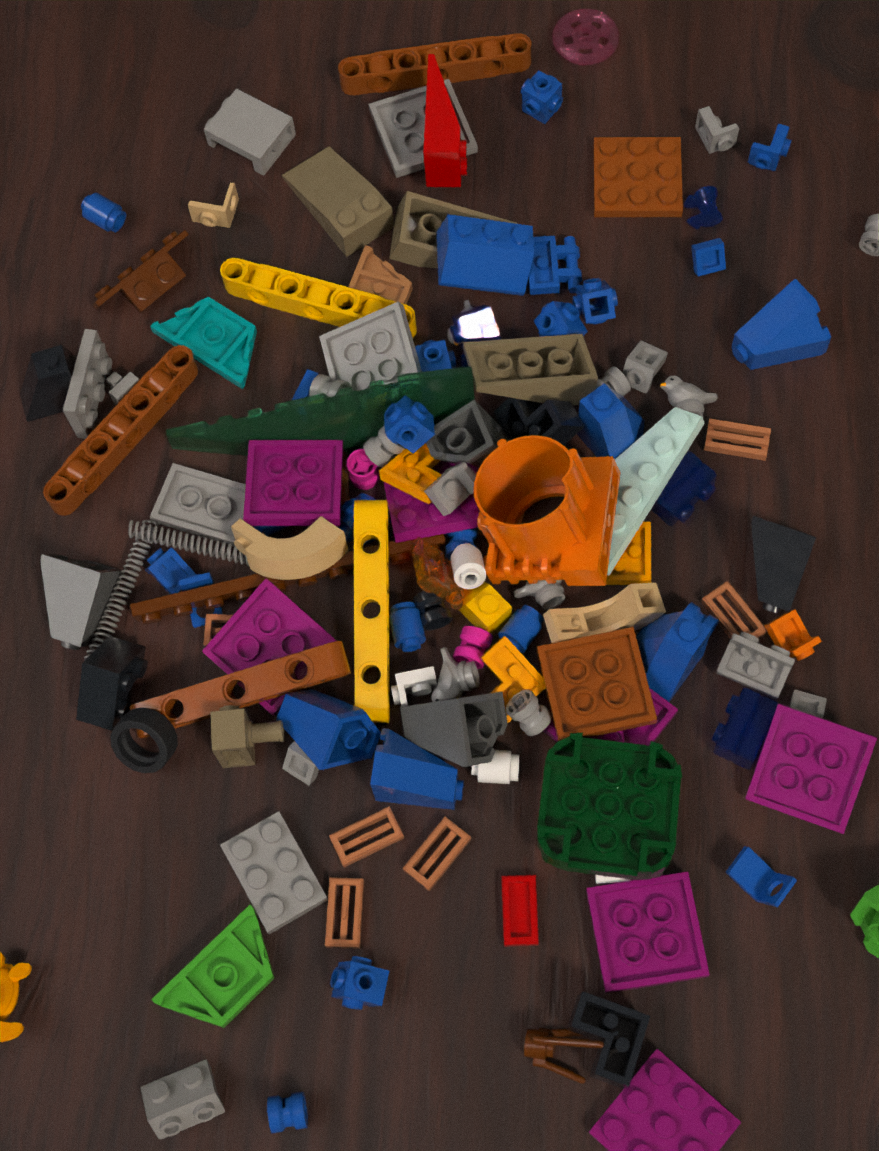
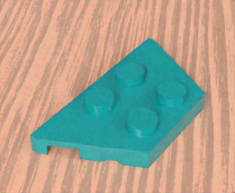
(214, 336)

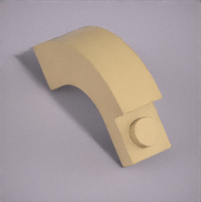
(291, 557)
(632, 607)

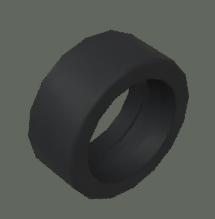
(131, 753)

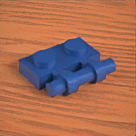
(544, 271)

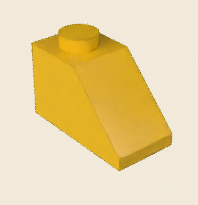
(486, 608)

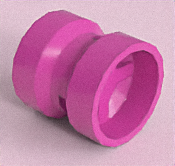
(360, 463)
(473, 645)

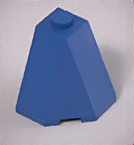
(782, 331)
(608, 422)
(671, 650)
(328, 728)
(412, 775)

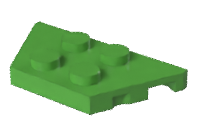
(222, 974)

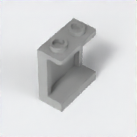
(251, 129)

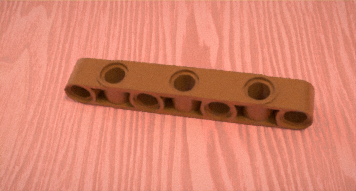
(456, 60)
(121, 430)
(260, 681)

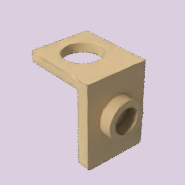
(215, 215)

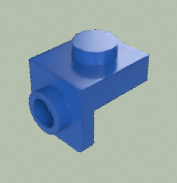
(768, 156)

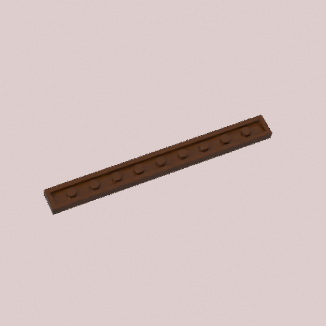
(242, 588)

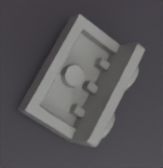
(755, 665)
(181, 1100)

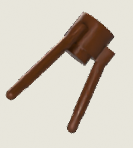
(542, 1044)

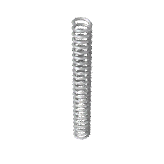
(184, 545)
(130, 585)

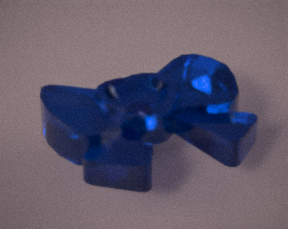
(705, 201)

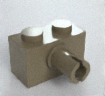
(236, 736)

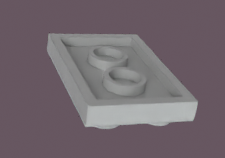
(87, 384)
(200, 504)
(274, 872)

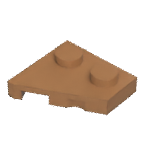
(380, 278)

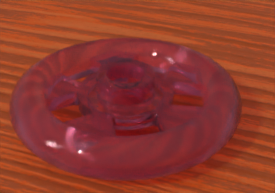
(586, 17)

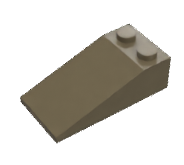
(341, 200)
(416, 228)
(533, 368)

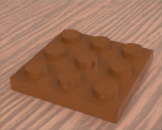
(637, 177)
(596, 684)

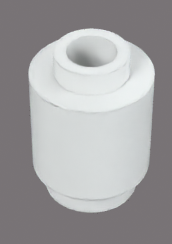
(468, 566)
(500, 770)

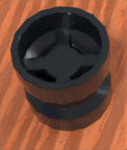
(432, 610)

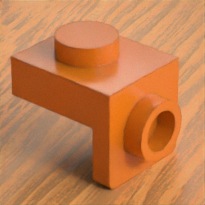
(792, 635)

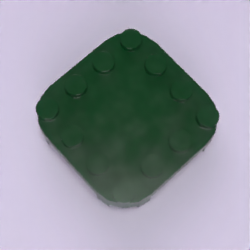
(609, 808)

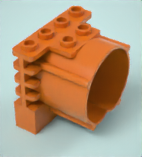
(566, 543)

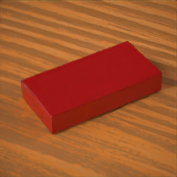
(520, 910)

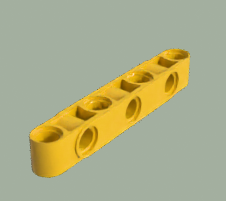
(312, 296)
(370, 586)

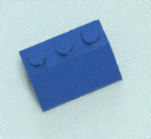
(484, 254)

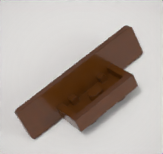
(150, 279)

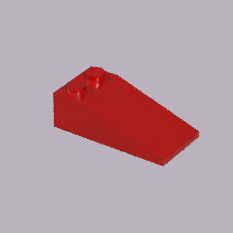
(443, 148)

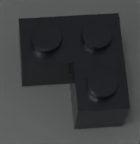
(551, 419)
(107, 681)
(619, 1030)

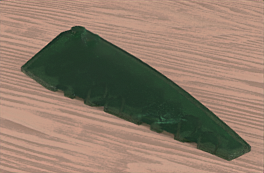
(346, 416)

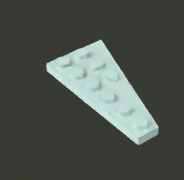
(646, 471)

